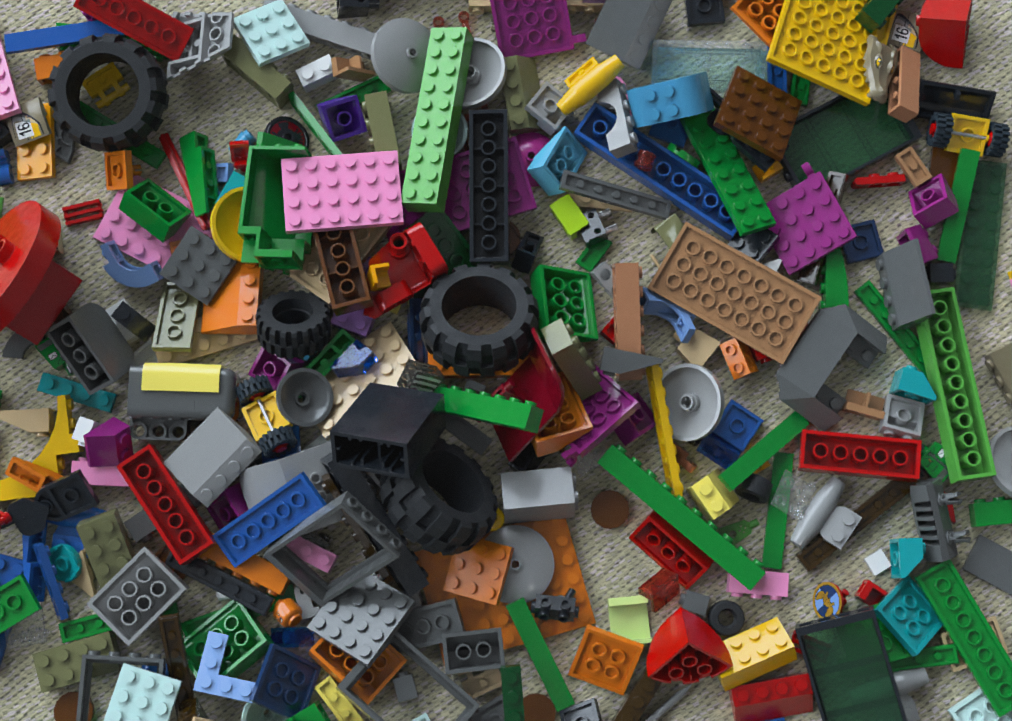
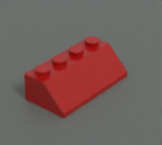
(671, 549)
(772, 698)

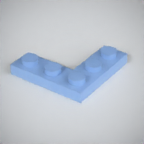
(208, 677)

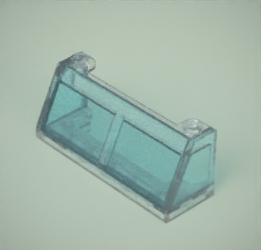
(718, 58)

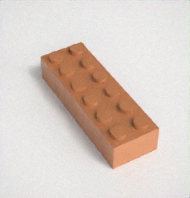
(627, 313)

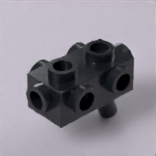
(555, 607)

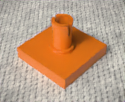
(120, 170)

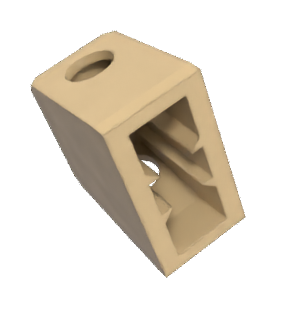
(698, 349)

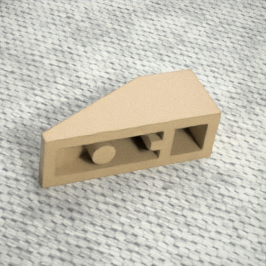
(31, 420)

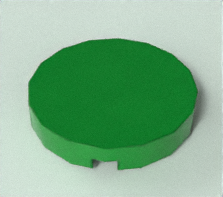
(684, 155)

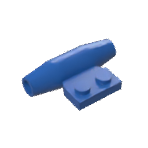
(66, 531)

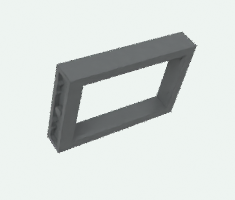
(308, 579)
(113, 658)
(359, 669)

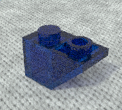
(354, 361)
(292, 637)

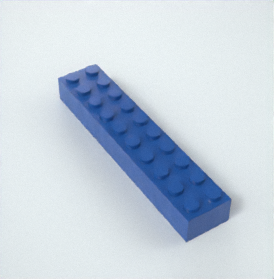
(669, 177)

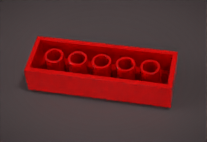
(859, 455)
(167, 505)

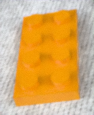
(37, 157)

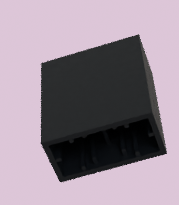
(388, 430)

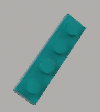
(59, 386)

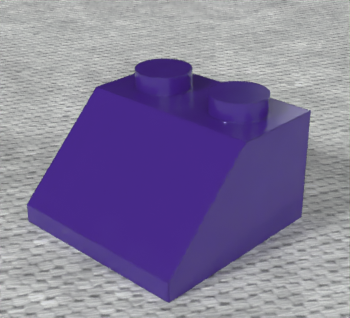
(342, 117)

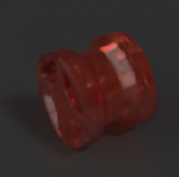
(645, 160)

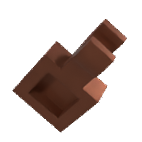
(681, 458)

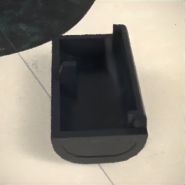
(953, 99)

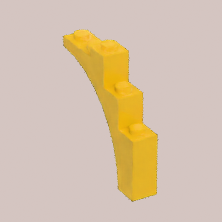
(50, 458)

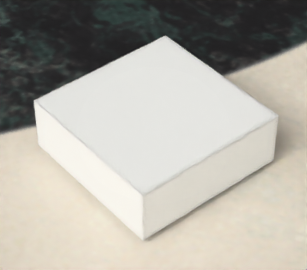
(877, 562)

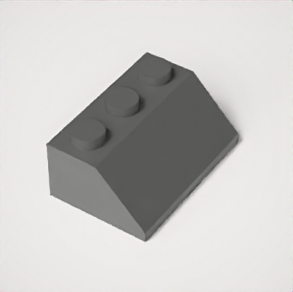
(473, 650)

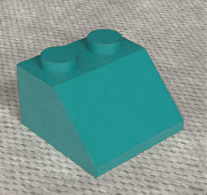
(912, 384)
(905, 555)

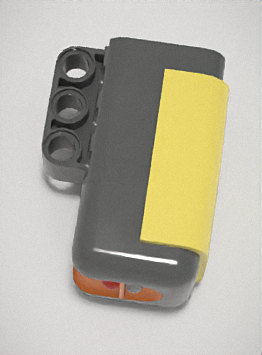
(176, 395)

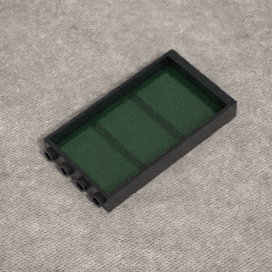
(844, 138)
(850, 667)

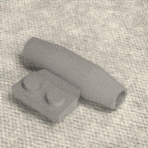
(826, 518)
(907, 682)

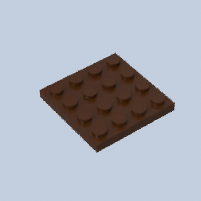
(757, 113)

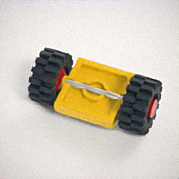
(967, 132)
(264, 418)

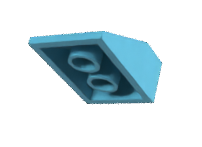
(559, 154)

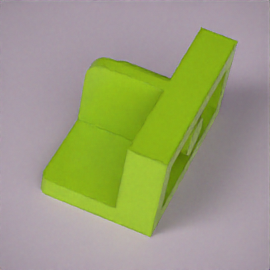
(569, 216)

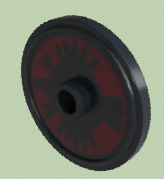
(288, 129)

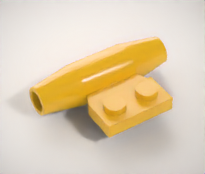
(588, 82)

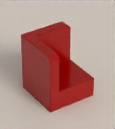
(870, 593)

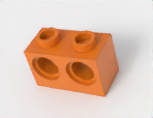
(738, 358)

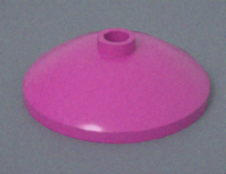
(531, 144)

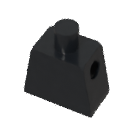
(355, 8)

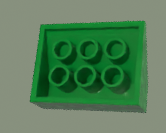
(565, 296)
(246, 640)

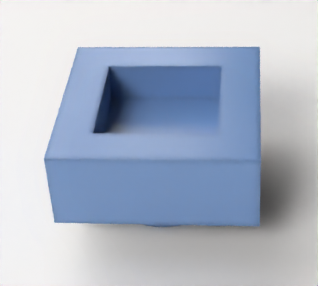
(224, 172)

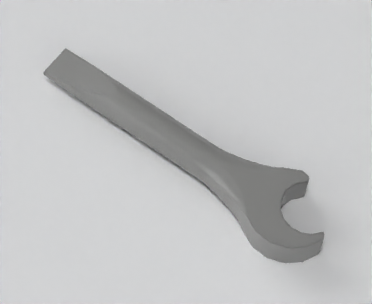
(667, 705)

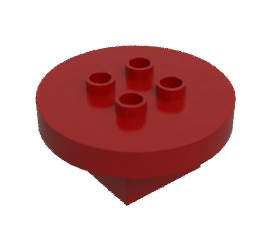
(31, 281)

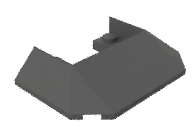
(815, 356)

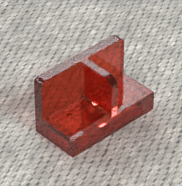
(660, 588)

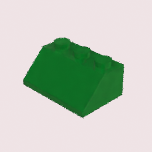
(154, 209)

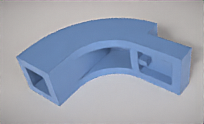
(126, 273)
(678, 317)

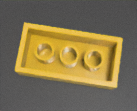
(757, 653)

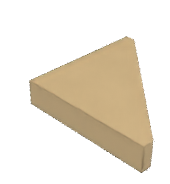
(86, 578)

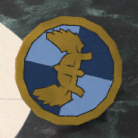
(829, 599)

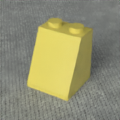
(712, 496)

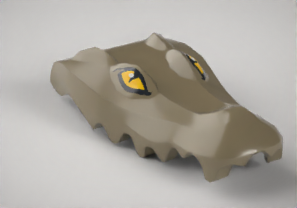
(880, 67)

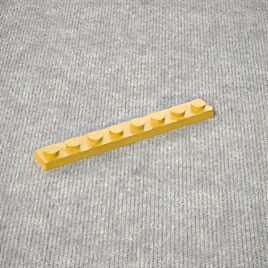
(663, 428)

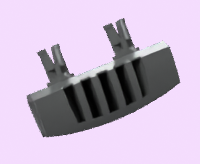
(933, 519)

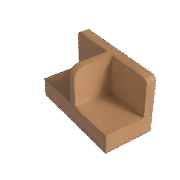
(350, 69)
(912, 167)
(864, 405)

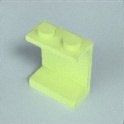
(630, 618)

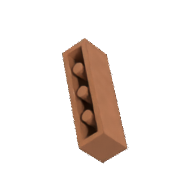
(904, 86)

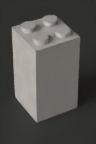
(539, 495)

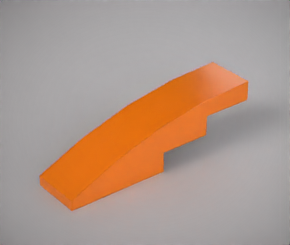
(30, 474)

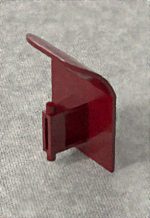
(536, 382)

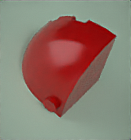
(945, 30)
(686, 650)

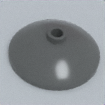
(316, 396)

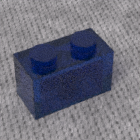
(718, 450)

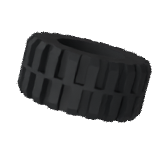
(293, 324)

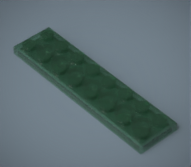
(981, 238)

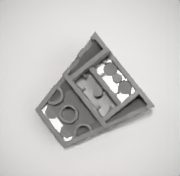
(209, 40)

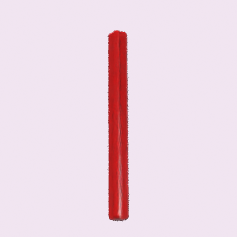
(180, 172)

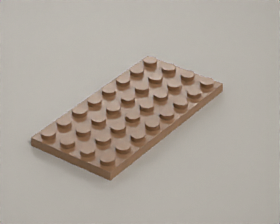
(734, 293)

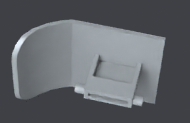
(264, 479)

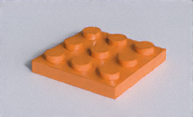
(480, 572)
(605, 659)

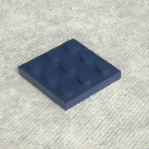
(285, 682)

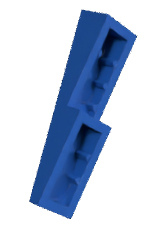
(31, 566)

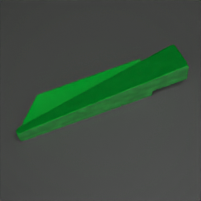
(200, 171)
(330, 352)

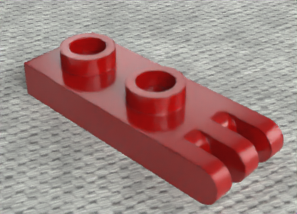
(876, 181)

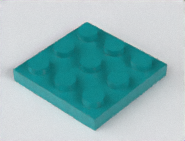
(909, 616)

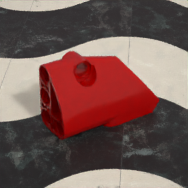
(410, 269)

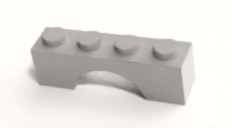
(622, 137)

